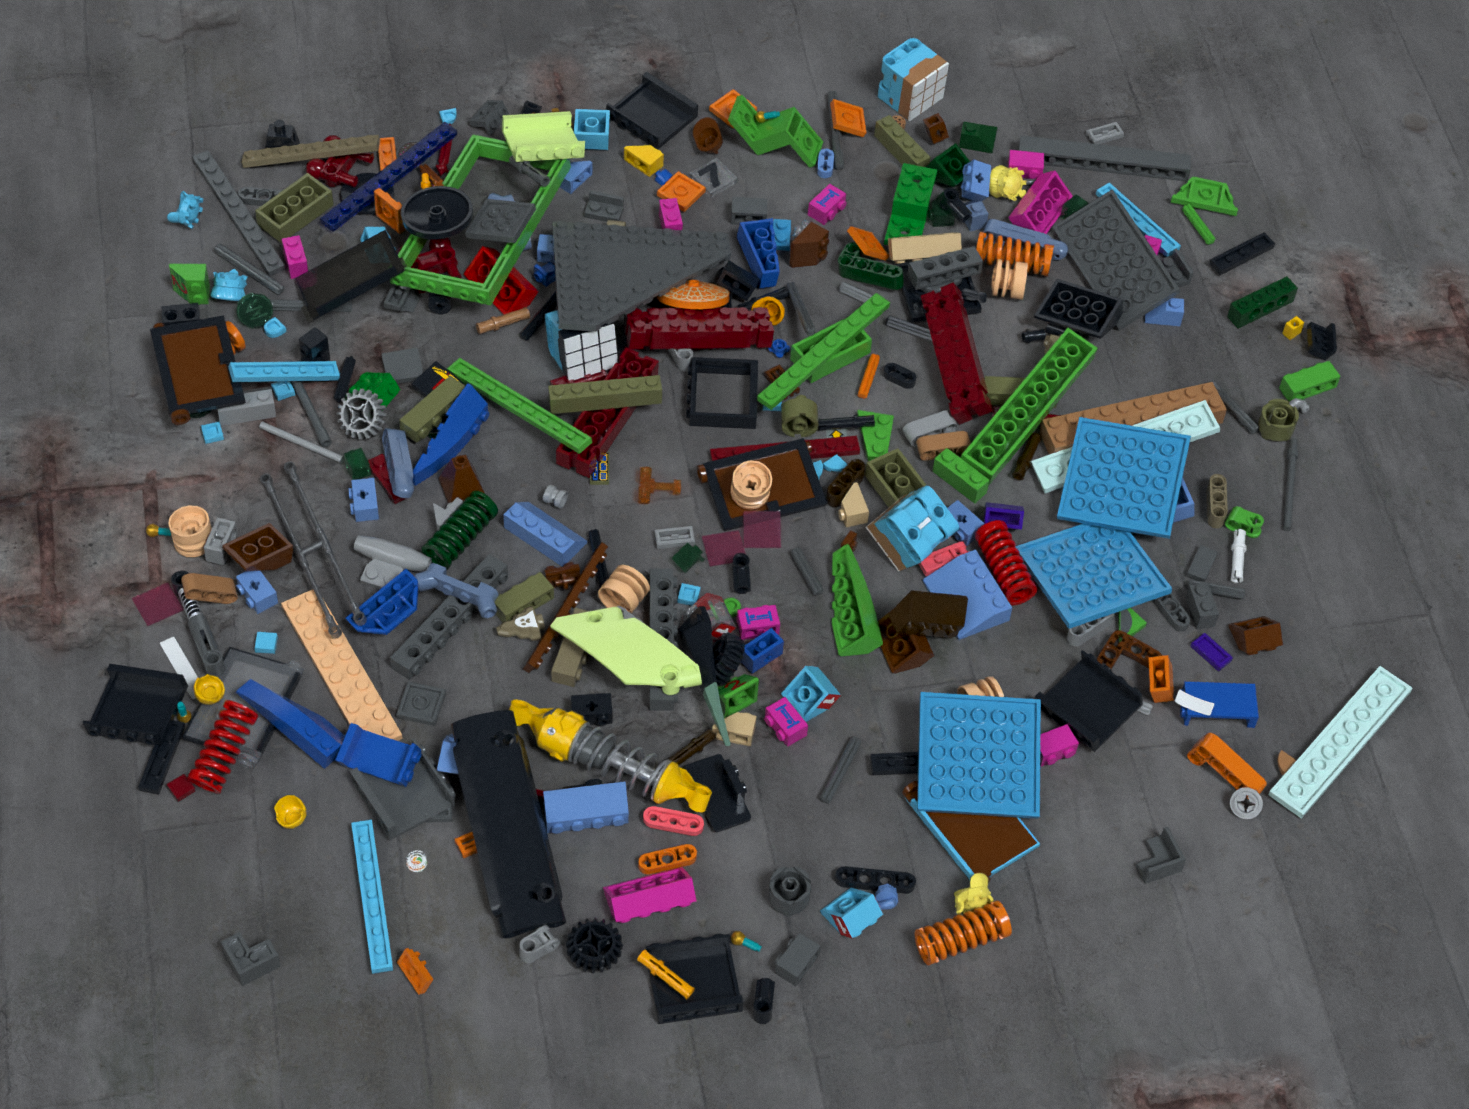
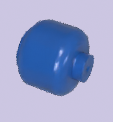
(662, 176)

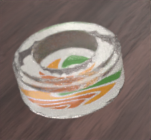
(416, 861)

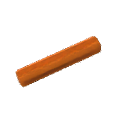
(868, 376)

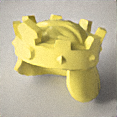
(1007, 182)
(974, 896)

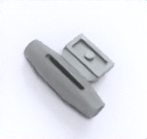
(388, 560)

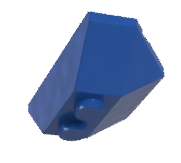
(389, 605)

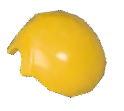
(208, 689)
(290, 811)

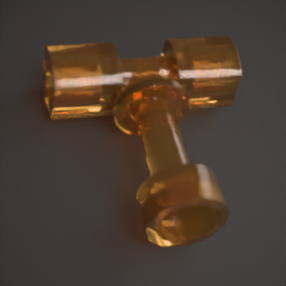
(648, 485)

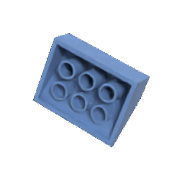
(971, 578)

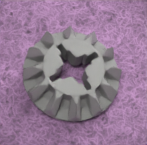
(1238, 807)

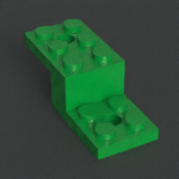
(911, 201)

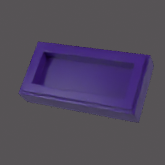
(1211, 652)

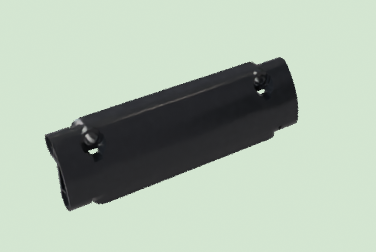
(507, 823)

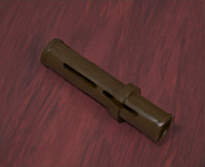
(1024, 461)
(695, 746)

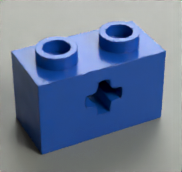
(762, 650)

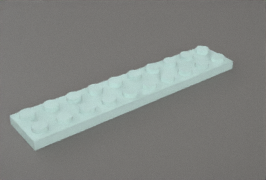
(1191, 420)
(1340, 742)

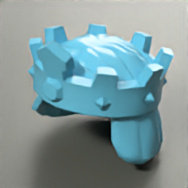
(187, 210)
(228, 285)

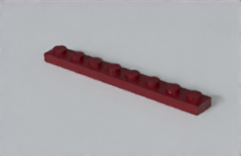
(820, 448)

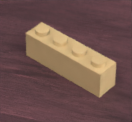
(923, 246)

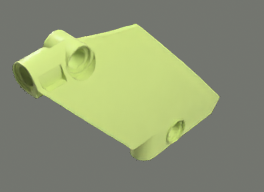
(630, 649)

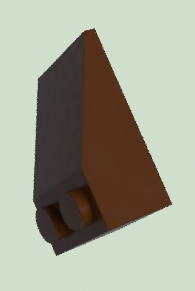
(260, 549)

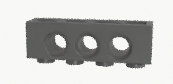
(945, 267)

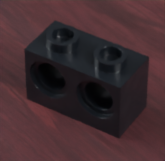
(180, 313)

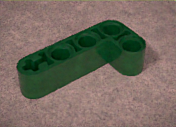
(877, 273)

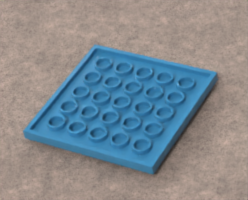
(1124, 477)
(1092, 572)
(979, 755)

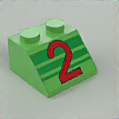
(191, 282)
(738, 694)

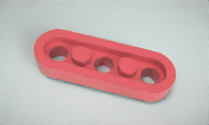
(666, 816)

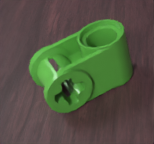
(1245, 520)

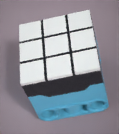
(581, 351)

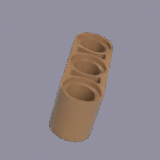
(932, 445)
(209, 588)

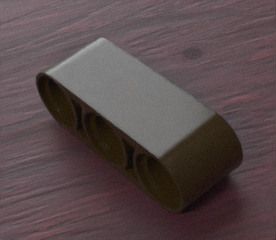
(842, 483)

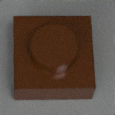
(850, 539)

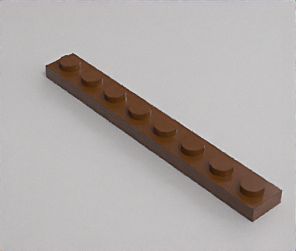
(571, 601)

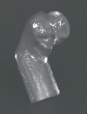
(799, 228)

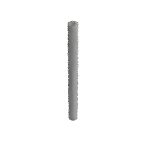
(302, 442)

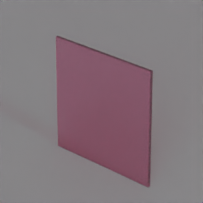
(762, 529)
(722, 547)
(157, 604)

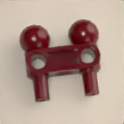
(336, 168)
(438, 260)

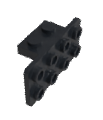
(727, 799)

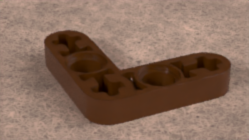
(1125, 648)

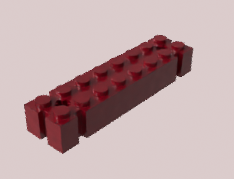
(698, 328)
(956, 353)
(605, 424)

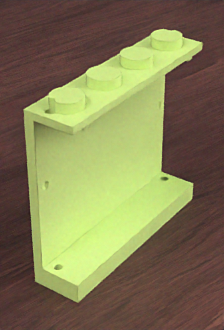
(541, 136)

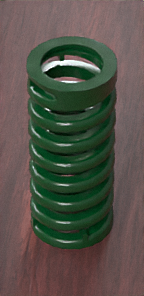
(459, 519)

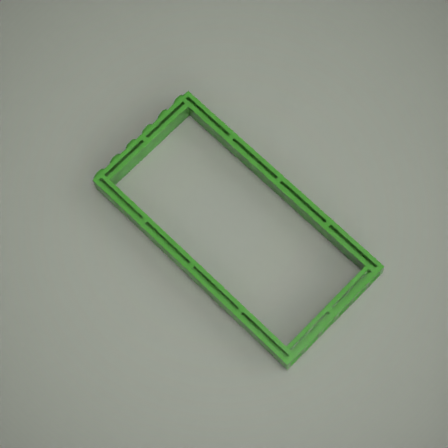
(467, 289)

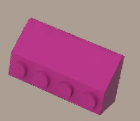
(1041, 203)
(650, 894)

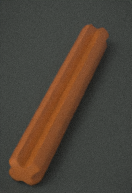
(433, 177)

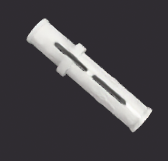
(1238, 549)

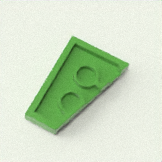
(878, 437)

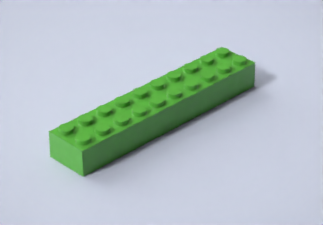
(1029, 404)

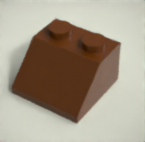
(809, 246)
(1256, 634)

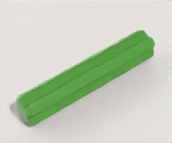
(1198, 223)

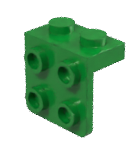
(378, 383)

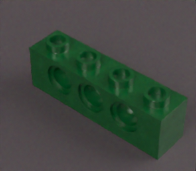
(1262, 302)

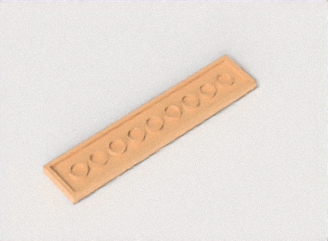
(339, 667)

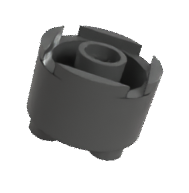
(789, 890)

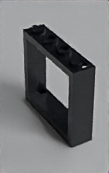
(722, 366)

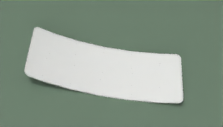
(1194, 703)

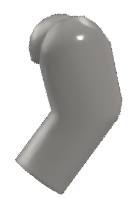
(1300, 405)

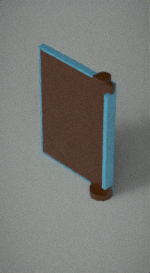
(977, 841)

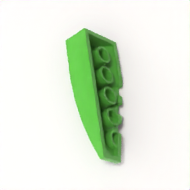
(854, 613)

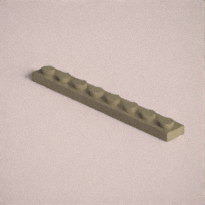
(311, 150)

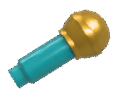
(762, 116)
(153, 530)
(183, 715)
(739, 938)

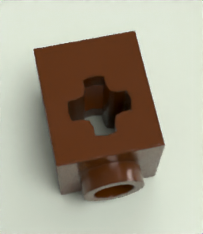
(936, 132)

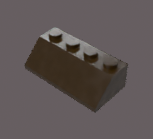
(930, 614)

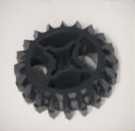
(727, 656)
(609, 938)

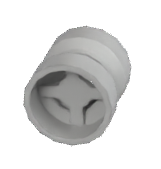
(555, 496)

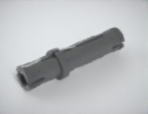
(525, 168)

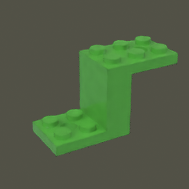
(776, 132)

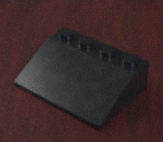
(1080, 309)

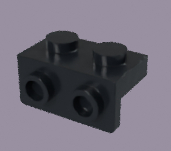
(1321, 340)

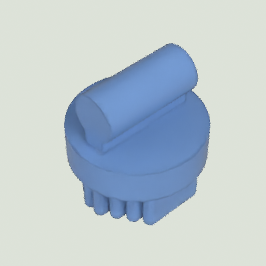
(886, 896)

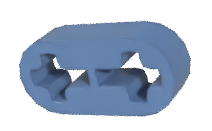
(825, 163)

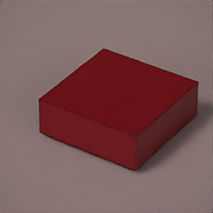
(181, 787)

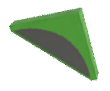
(1130, 622)

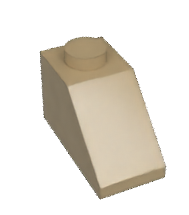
(853, 507)
(739, 728)

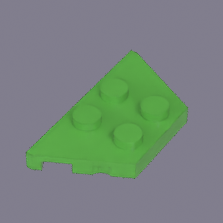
(1206, 195)

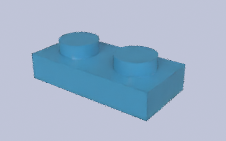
(782, 234)

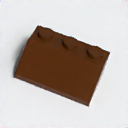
(903, 650)

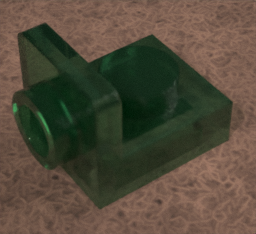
(687, 556)

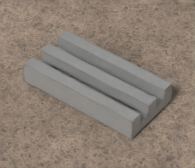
(1105, 135)
(675, 539)

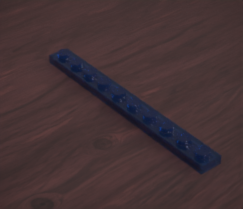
(388, 176)

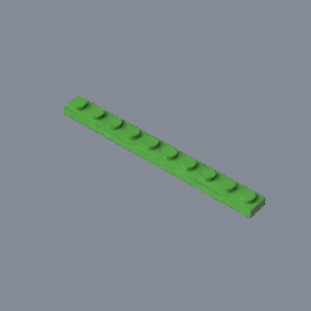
(823, 351)
(520, 406)

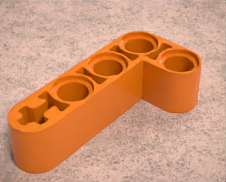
(1226, 763)

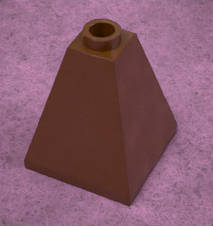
(459, 479)

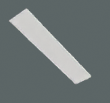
(180, 663)

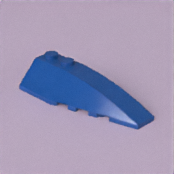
(462, 423)
(302, 726)

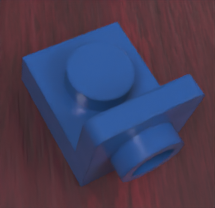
(544, 274)

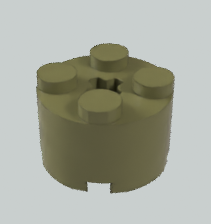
(799, 416)
(1278, 420)

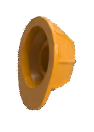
(774, 308)

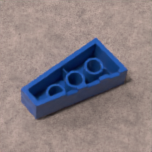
(760, 250)

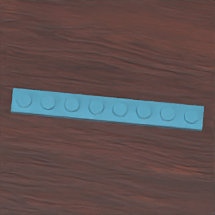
(372, 897)

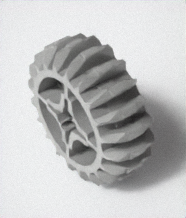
(371, 403)

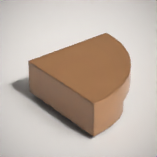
(1285, 762)

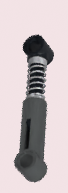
(200, 629)

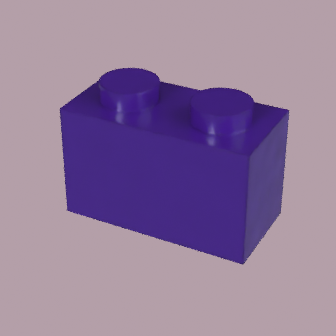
(1010, 514)

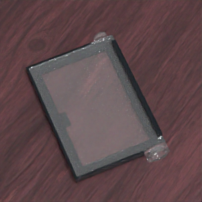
(239, 669)

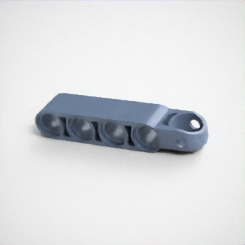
(1016, 232)
(398, 462)

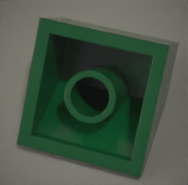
(949, 166)

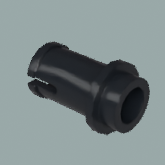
(1034, 335)

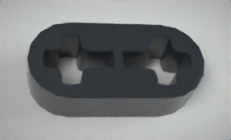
(900, 375)

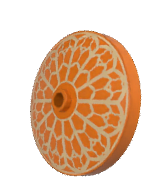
(696, 295)

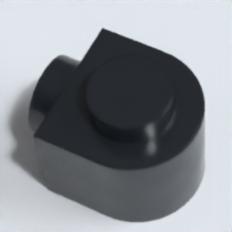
(530, 107)

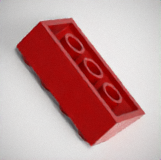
(516, 290)

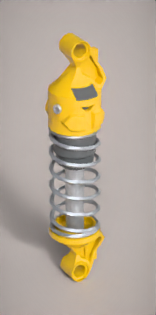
(572, 739)

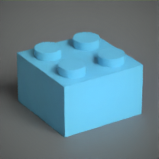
(592, 128)

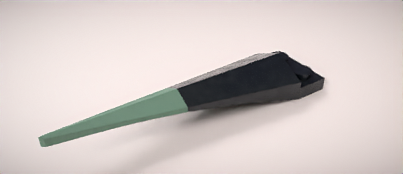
(697, 645)

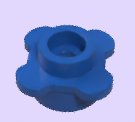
(779, 347)

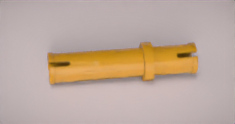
(658, 968)

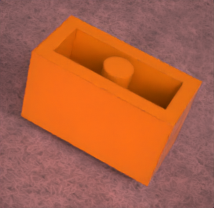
(1161, 679)

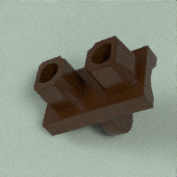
(563, 575)

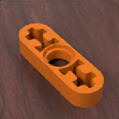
(680, 850)

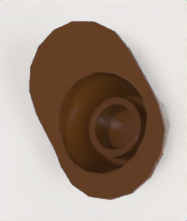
(707, 135)

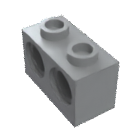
(221, 533)

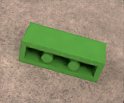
(1310, 381)
(960, 475)

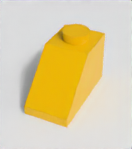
(644, 158)

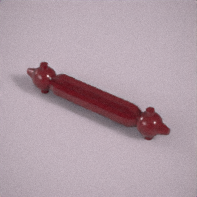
(444, 158)

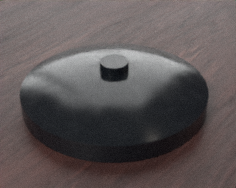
(437, 212)

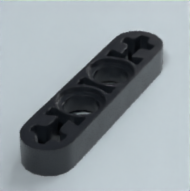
(875, 876)

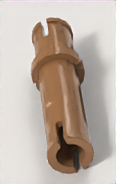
(495, 323)

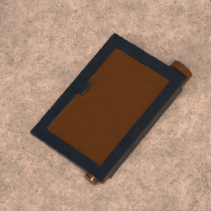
(195, 368)
(793, 485)

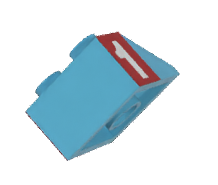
(811, 693)
(852, 912)

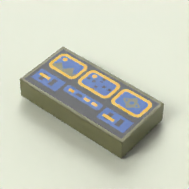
(601, 473)

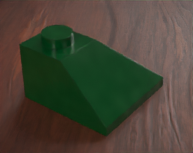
(977, 137)

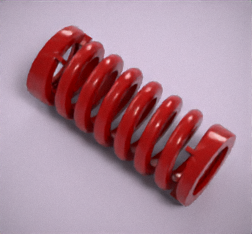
(996, 565)
(197, 775)

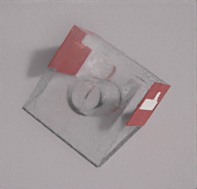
(718, 613)

